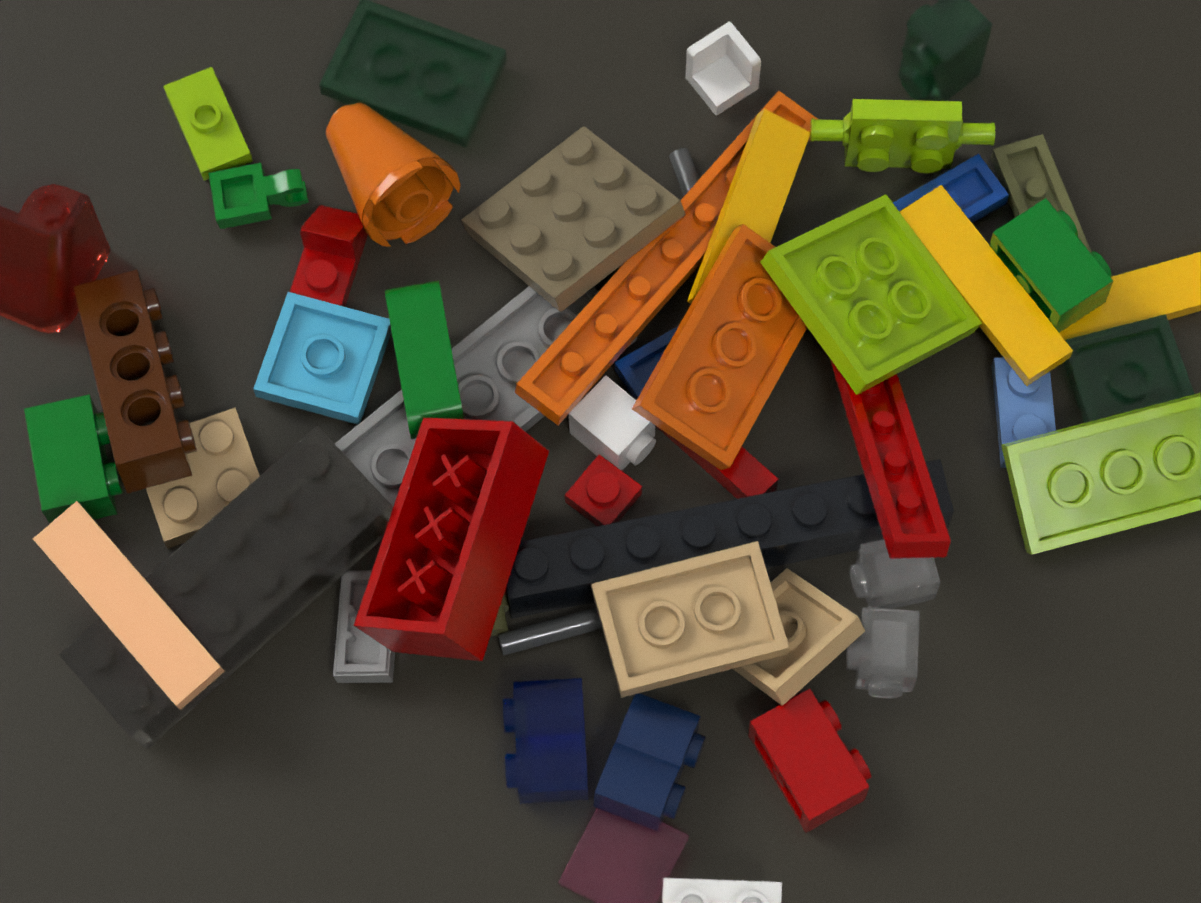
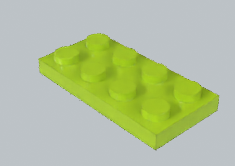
(1107, 474)

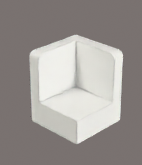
(723, 68)

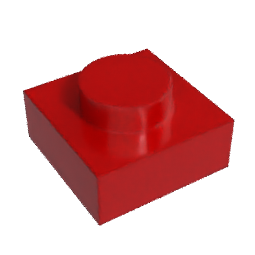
(603, 493)

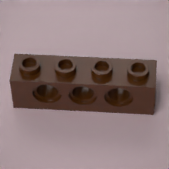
(141, 453)

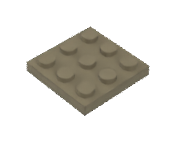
(573, 218)

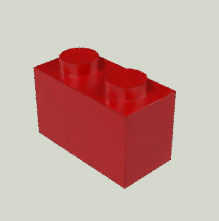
(810, 759)

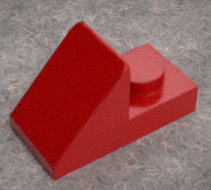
(330, 255)

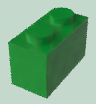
(1053, 264)
(72, 458)

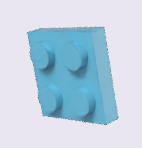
(323, 358)

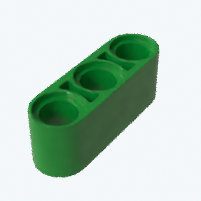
(423, 354)

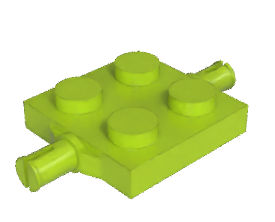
(902, 134)

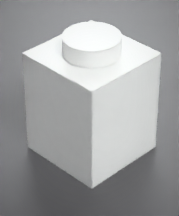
(610, 426)

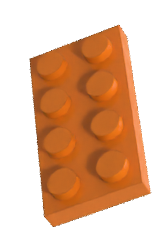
(724, 354)

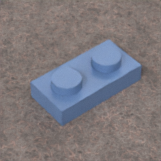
(1018, 408)

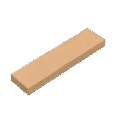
(128, 605)

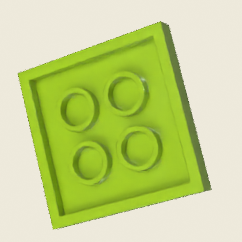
(870, 293)

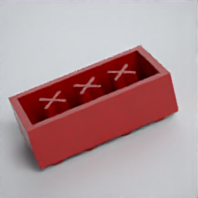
(452, 538)

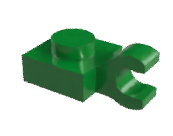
(245, 193)

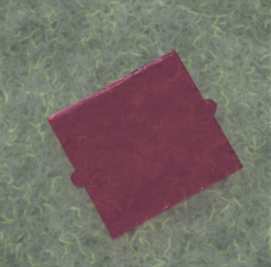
(622, 860)

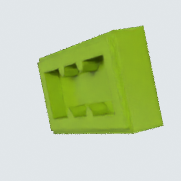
(207, 122)

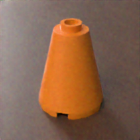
(391, 177)

